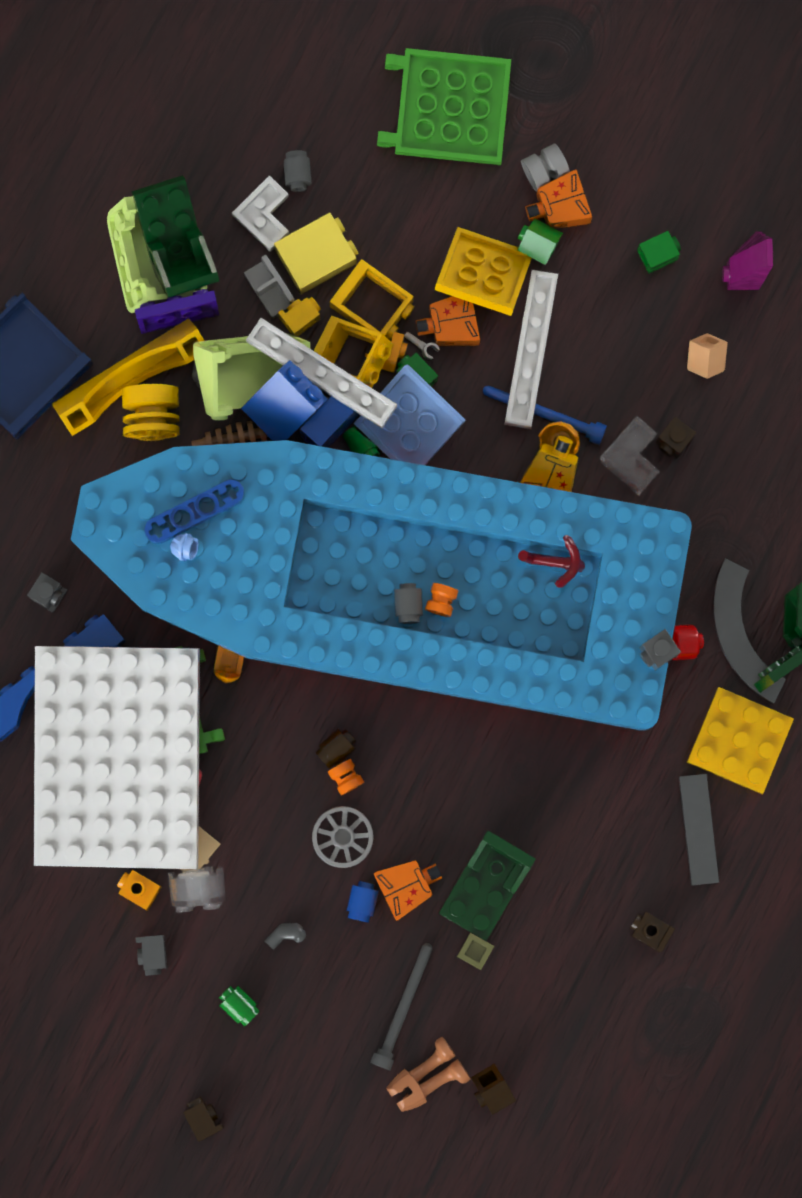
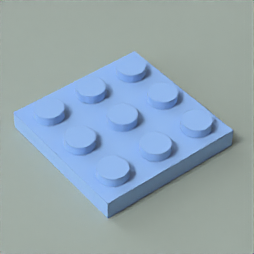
(417, 425)

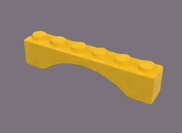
(92, 398)

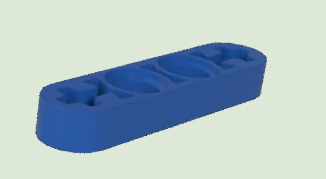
(196, 515)

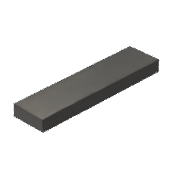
(698, 829)

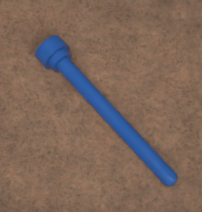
(593, 431)

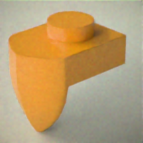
(398, 351)
(227, 665)

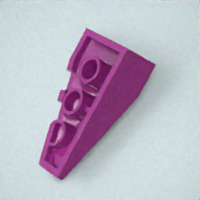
(749, 264)

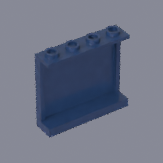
(34, 365)

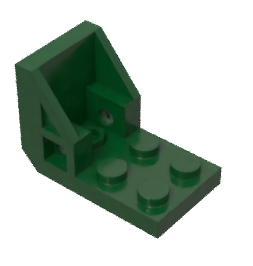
(173, 238)
(791, 633)
(486, 885)

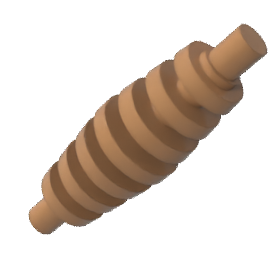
(229, 438)

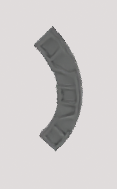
(732, 633)

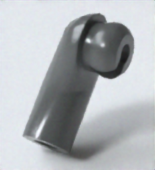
(288, 931)

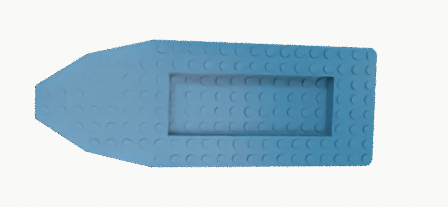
(329, 535)

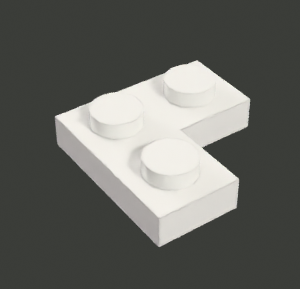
(257, 211)

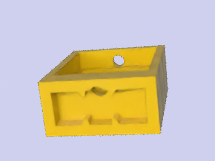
(353, 281)
(337, 333)

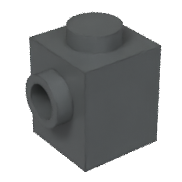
(659, 650)

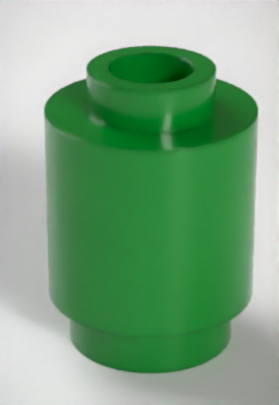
(238, 1005)

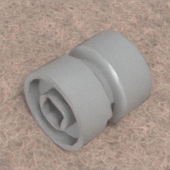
(546, 166)

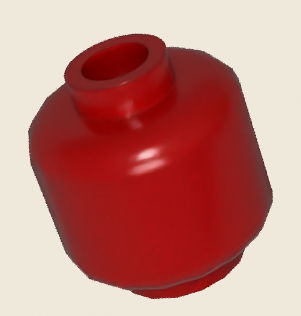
(688, 641)

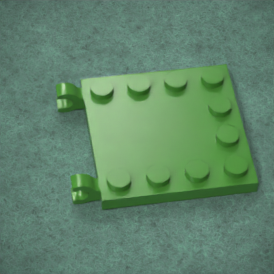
(450, 106)

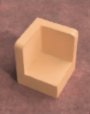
(707, 355)

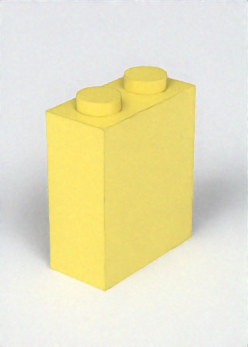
(316, 252)

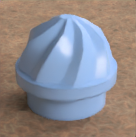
(184, 547)

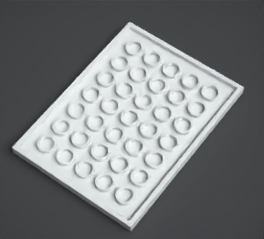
(116, 757)

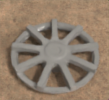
(342, 837)

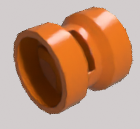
(441, 599)
(349, 782)

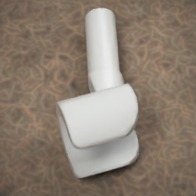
(422, 345)

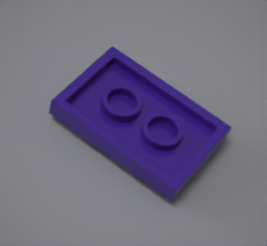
(176, 310)

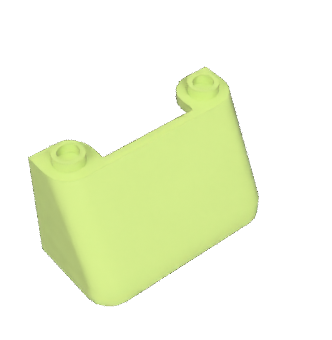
(132, 258)
(232, 373)

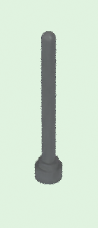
(384, 1056)

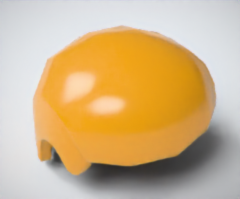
(553, 430)

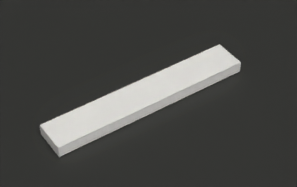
(531, 349)
(322, 373)

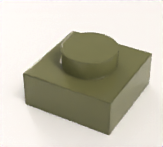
(475, 951)

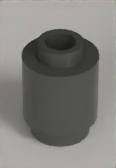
(297, 170)
(408, 603)

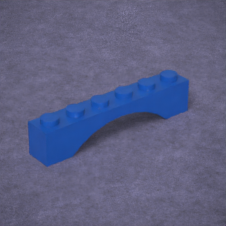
(14, 698)

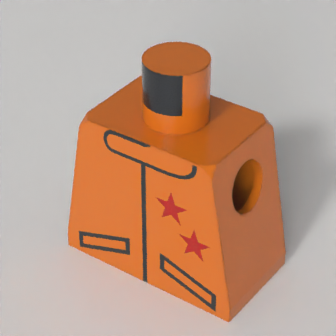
(561, 203)
(451, 323)
(406, 886)

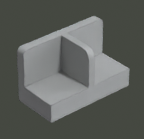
(269, 287)

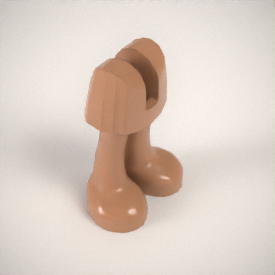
(411, 1079)

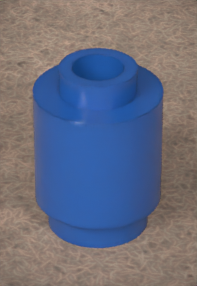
(362, 901)

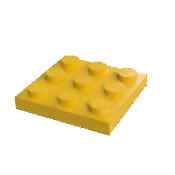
(483, 271)
(740, 740)

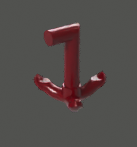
(571, 563)

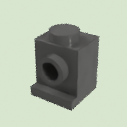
(47, 592)
(152, 954)

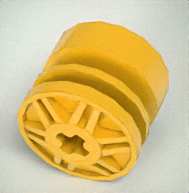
(151, 417)

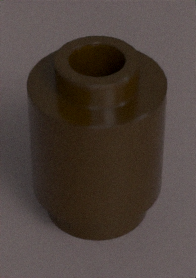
(336, 748)

